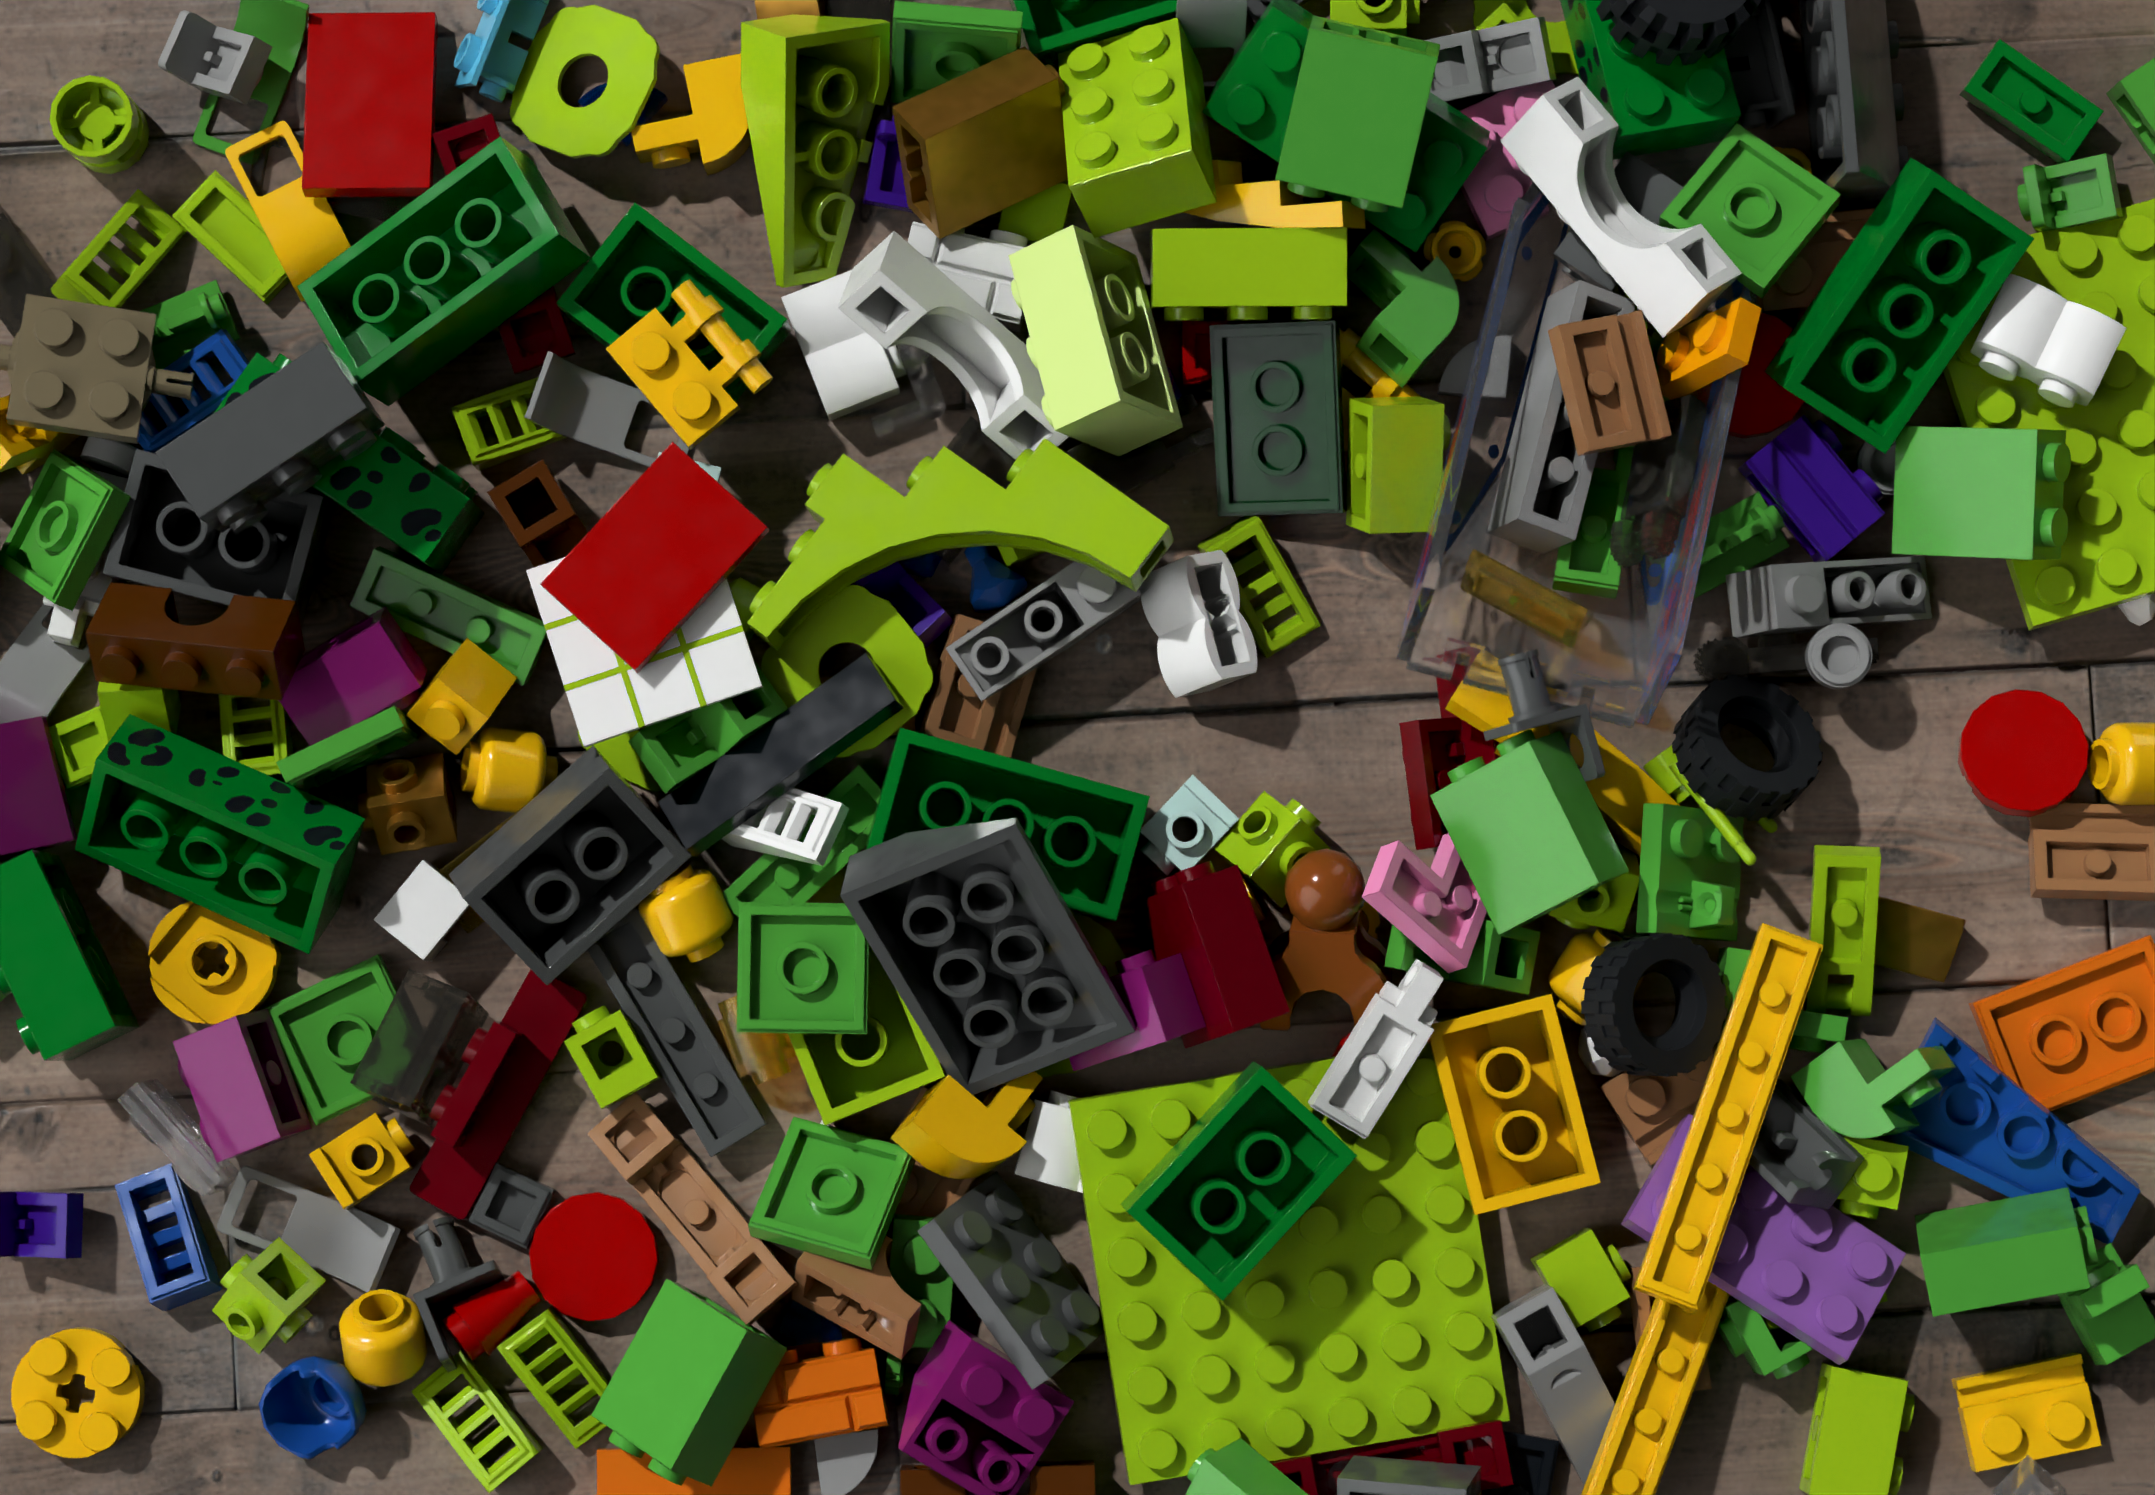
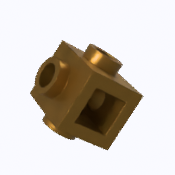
(409, 804)

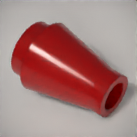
(490, 1315)

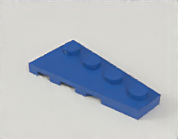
(2011, 1141)

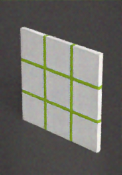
(694, 669)

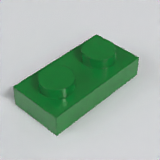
(2031, 102)

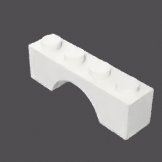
(1569, 156)
(909, 301)

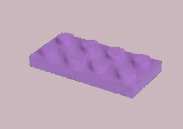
(1786, 1260)

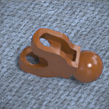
(1326, 936)

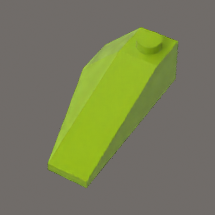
(808, 115)

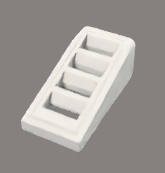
(767, 836)

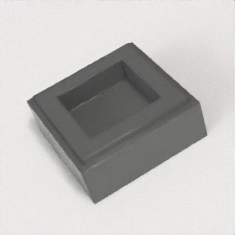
(512, 1205)

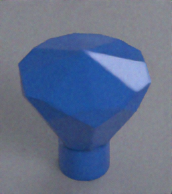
(992, 581)

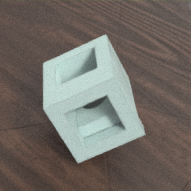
(1191, 802)

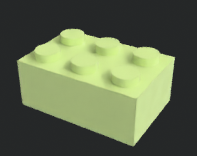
(1094, 341)

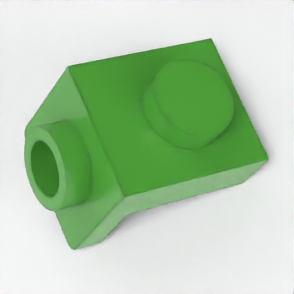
(2070, 193)
(1747, 1334)

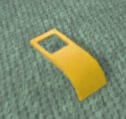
(298, 227)

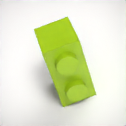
(1394, 462)
(1856, 1433)

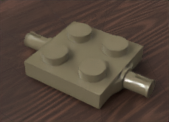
(85, 369)

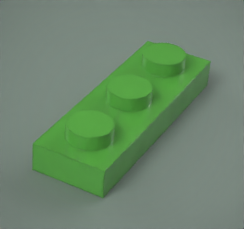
(449, 612)
(796, 881)

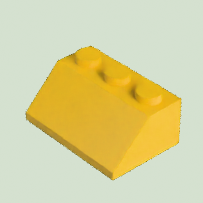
(1513, 1104)

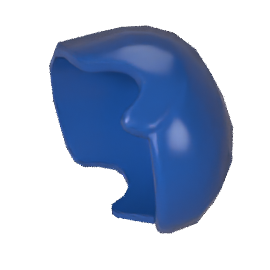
(312, 1407)

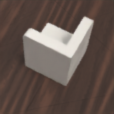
(423, 911)

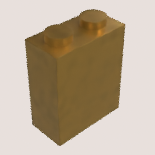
(982, 141)

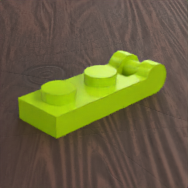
(1846, 924)

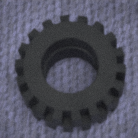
(1676, 26)

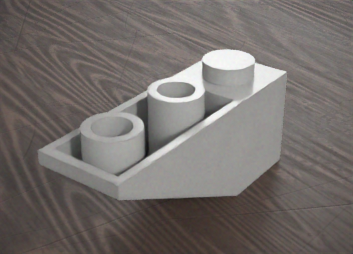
(1826, 593)
(1039, 627)
(1558, 1372)

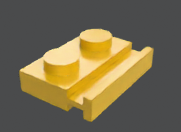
(2026, 1411)

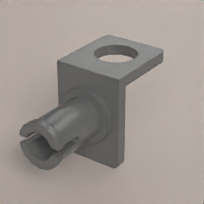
(1533, 709)
(452, 1280)

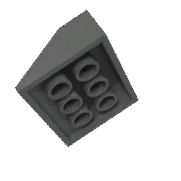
(1852, 96)
(983, 951)

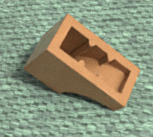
(859, 1299)

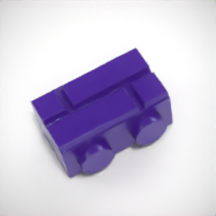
(1813, 488)

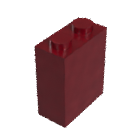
(1221, 944)

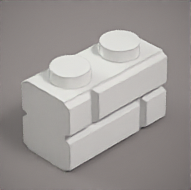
(976, 266)

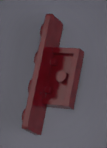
(1433, 750)
(494, 1093)

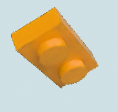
(1707, 348)

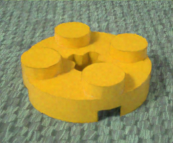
(176, 965)
(45, 1414)

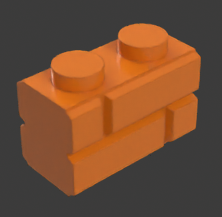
(822, 1395)

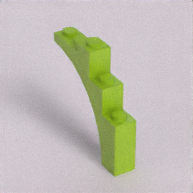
(950, 504)

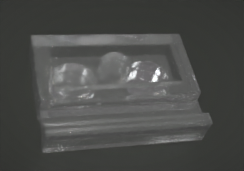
(178, 1136)

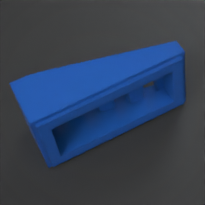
(222, 345)
(188, 1288)

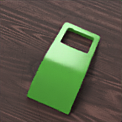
(282, 27)

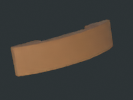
(693, 1208)

